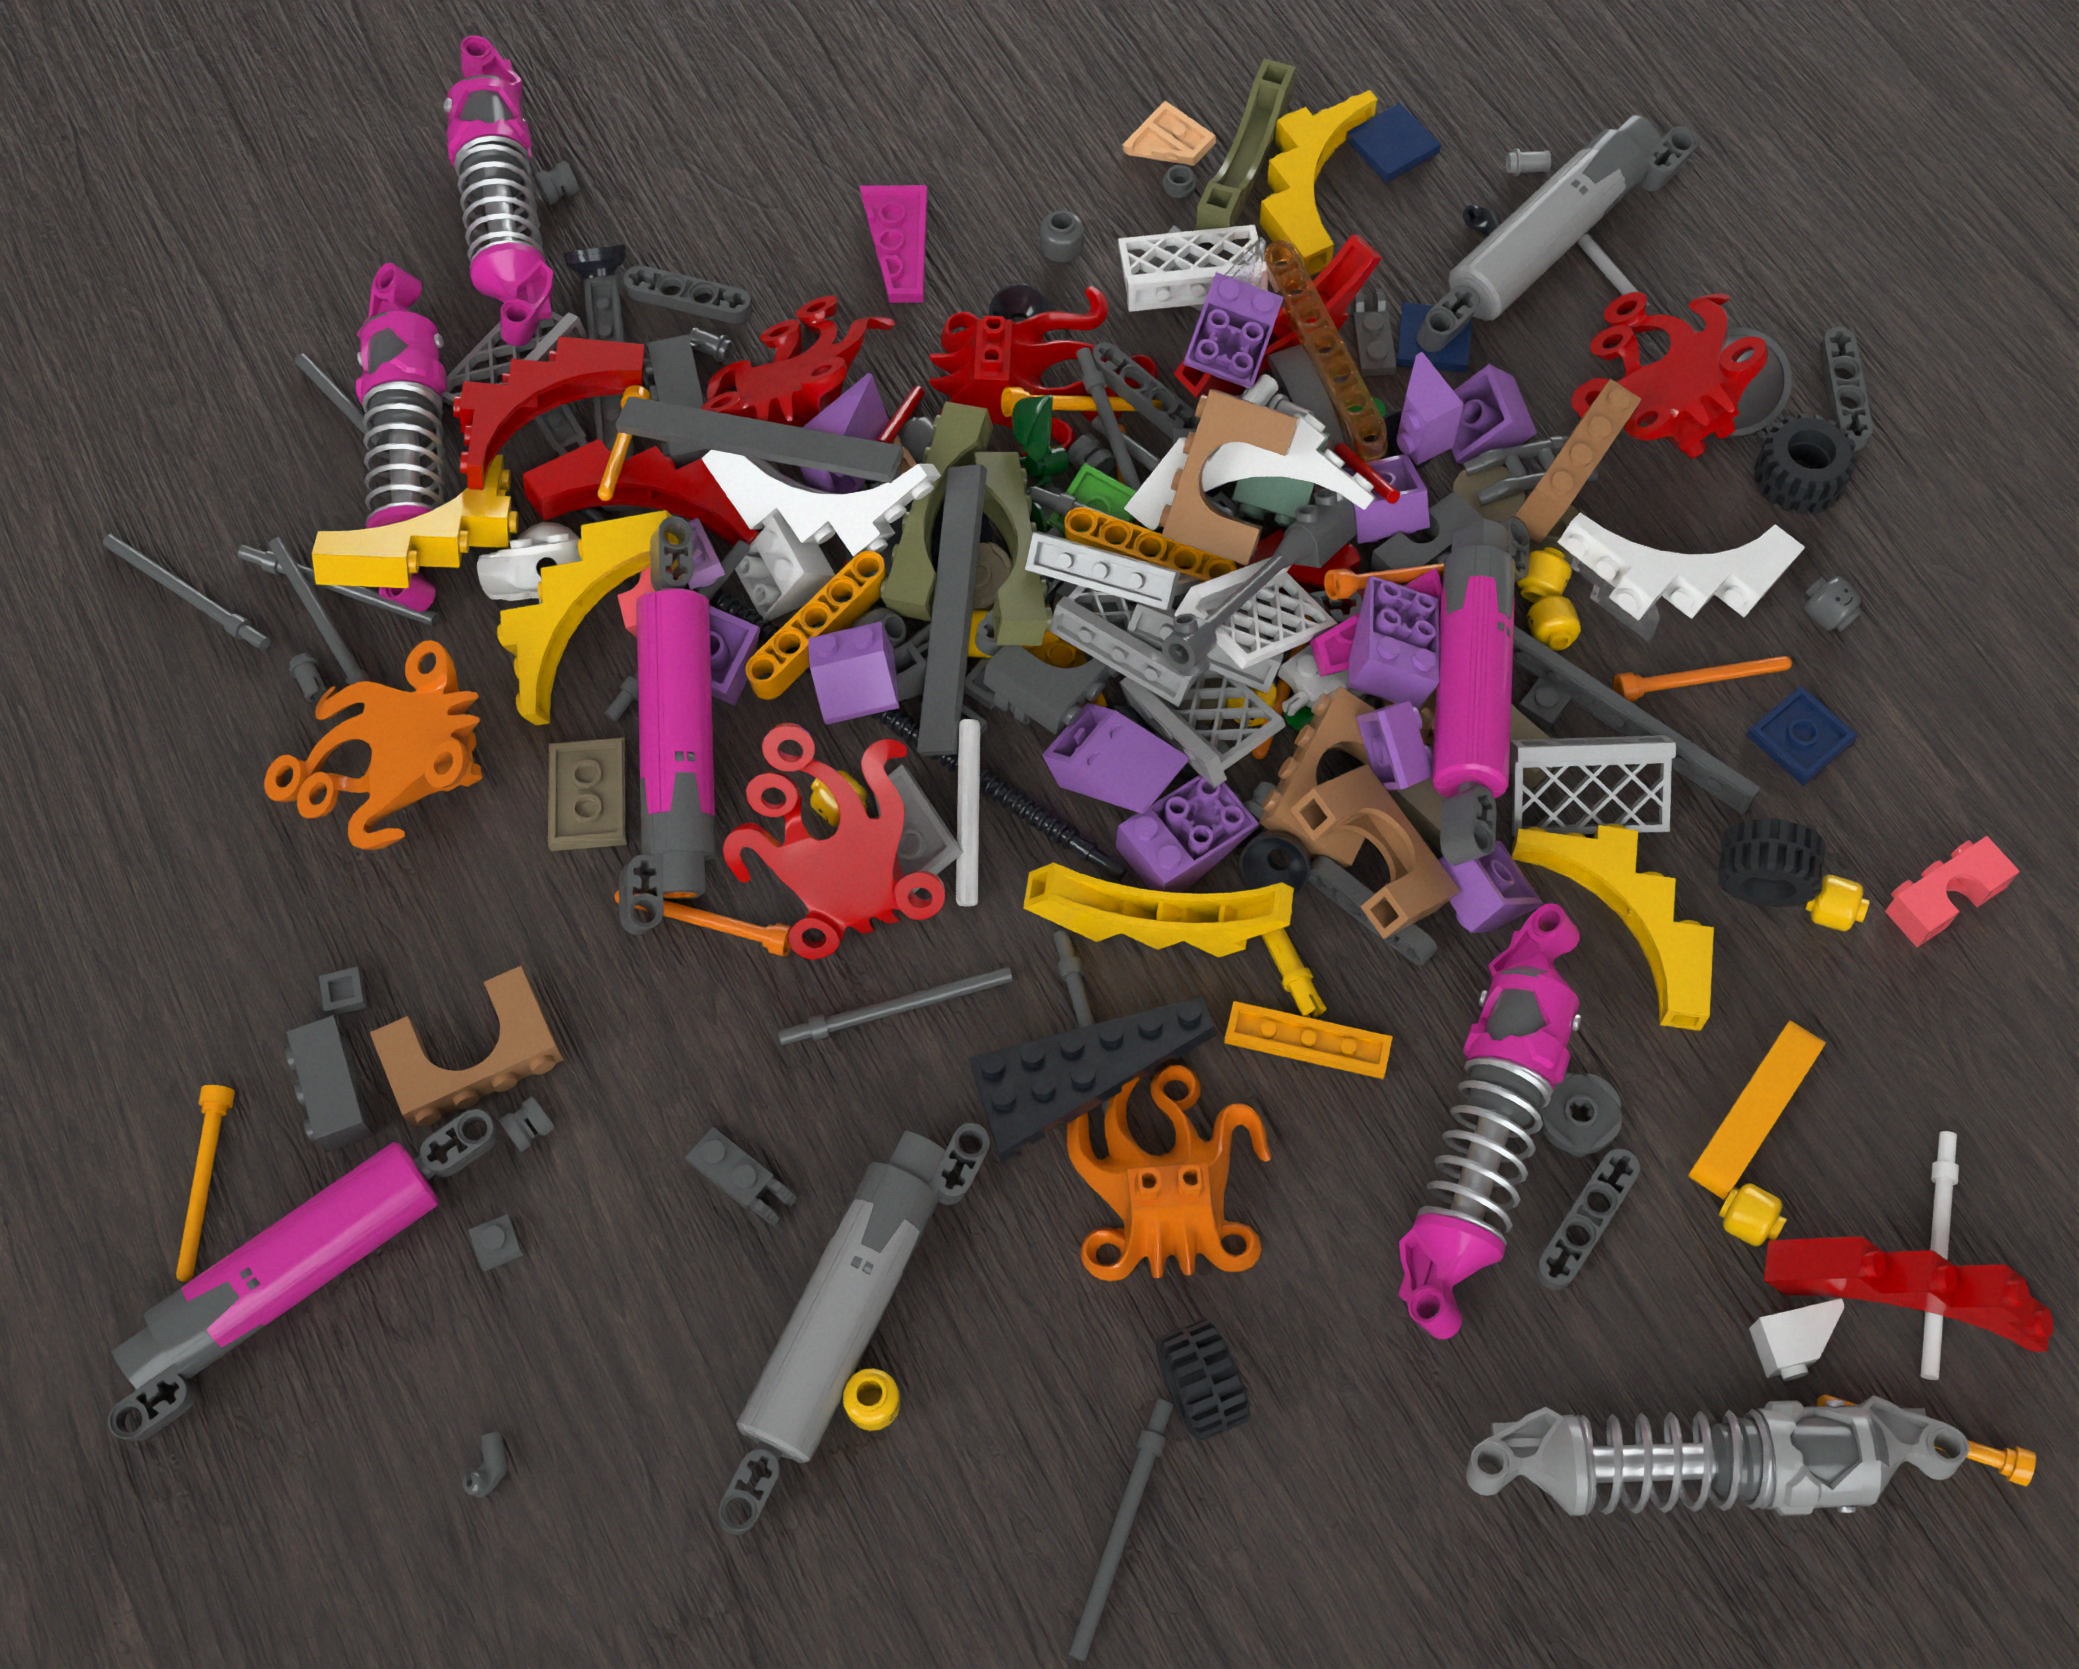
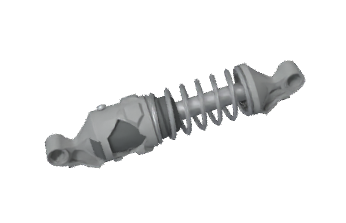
(1769, 1459)

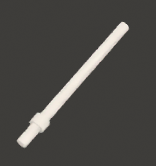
(1944, 1176)

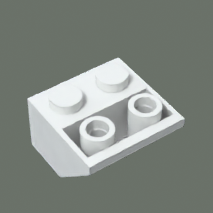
(782, 570)

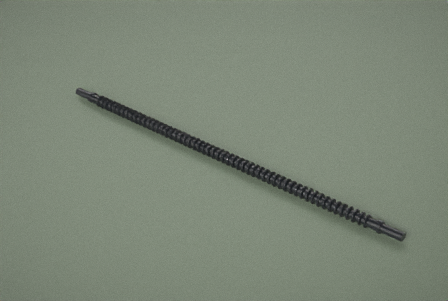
(1086, 849)

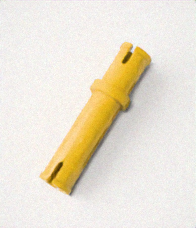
(1295, 976)

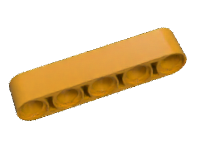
(1139, 541)
(821, 608)
(1756, 1110)

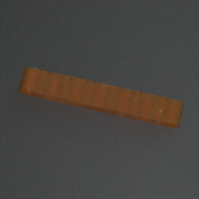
(1330, 364)

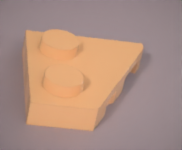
(1170, 137)

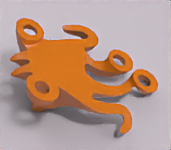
(416, 743)
(1168, 1199)

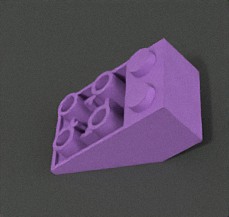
(1233, 330)
(853, 414)
(1396, 644)
(1113, 759)
(1184, 835)

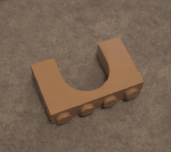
(1577, 460)
(1192, 516)
(1330, 729)
(1363, 805)
(522, 1050)

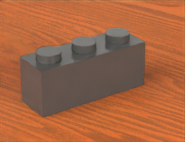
(328, 1084)

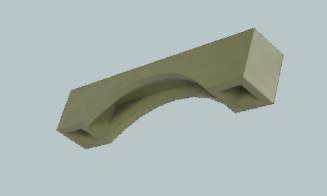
(1232, 184)
(912, 578)
(1019, 605)

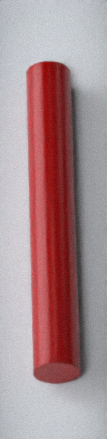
(901, 415)
(1359, 466)

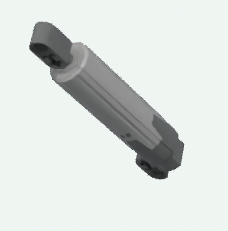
(1553, 222)
(845, 1305)

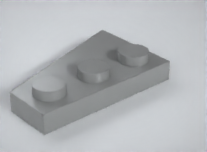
(925, 838)

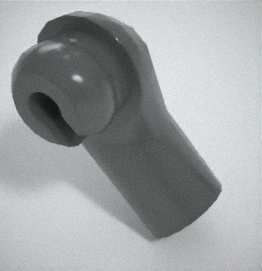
(492, 1469)

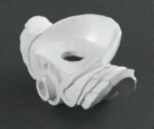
(513, 571)

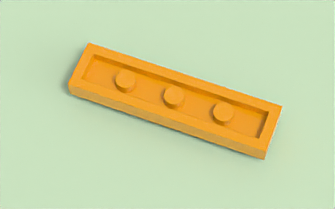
(1308, 1040)

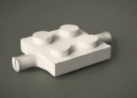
(1304, 679)

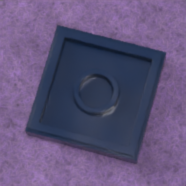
(1393, 142)
(1451, 358)
(1801, 735)

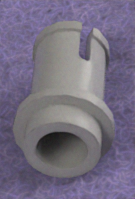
(1527, 162)

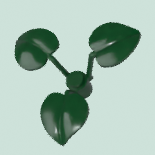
(1033, 429)

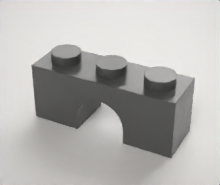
(1445, 518)

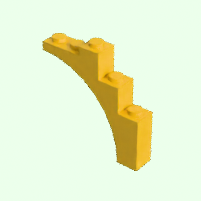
(1305, 147)
(436, 539)
(568, 591)
(1606, 866)
(1157, 918)

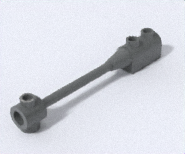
(1309, 541)

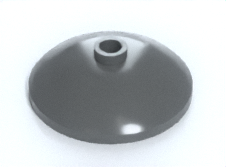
(1767, 391)

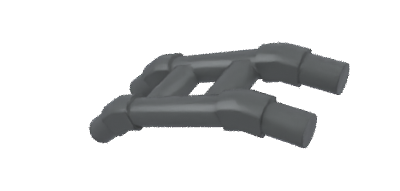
(1511, 457)

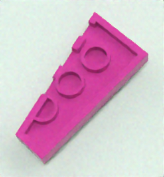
(899, 236)
(1334, 646)

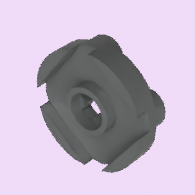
(1604, 1115)

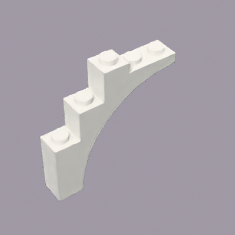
(1242, 461)
(814, 514)
(1685, 580)

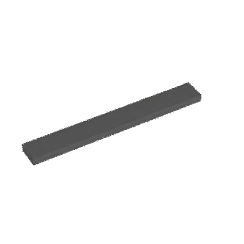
(606, 324)
(760, 439)
(952, 611)
(1632, 721)

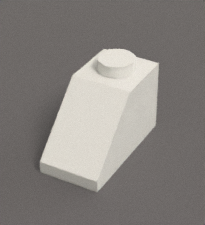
(1795, 1338)

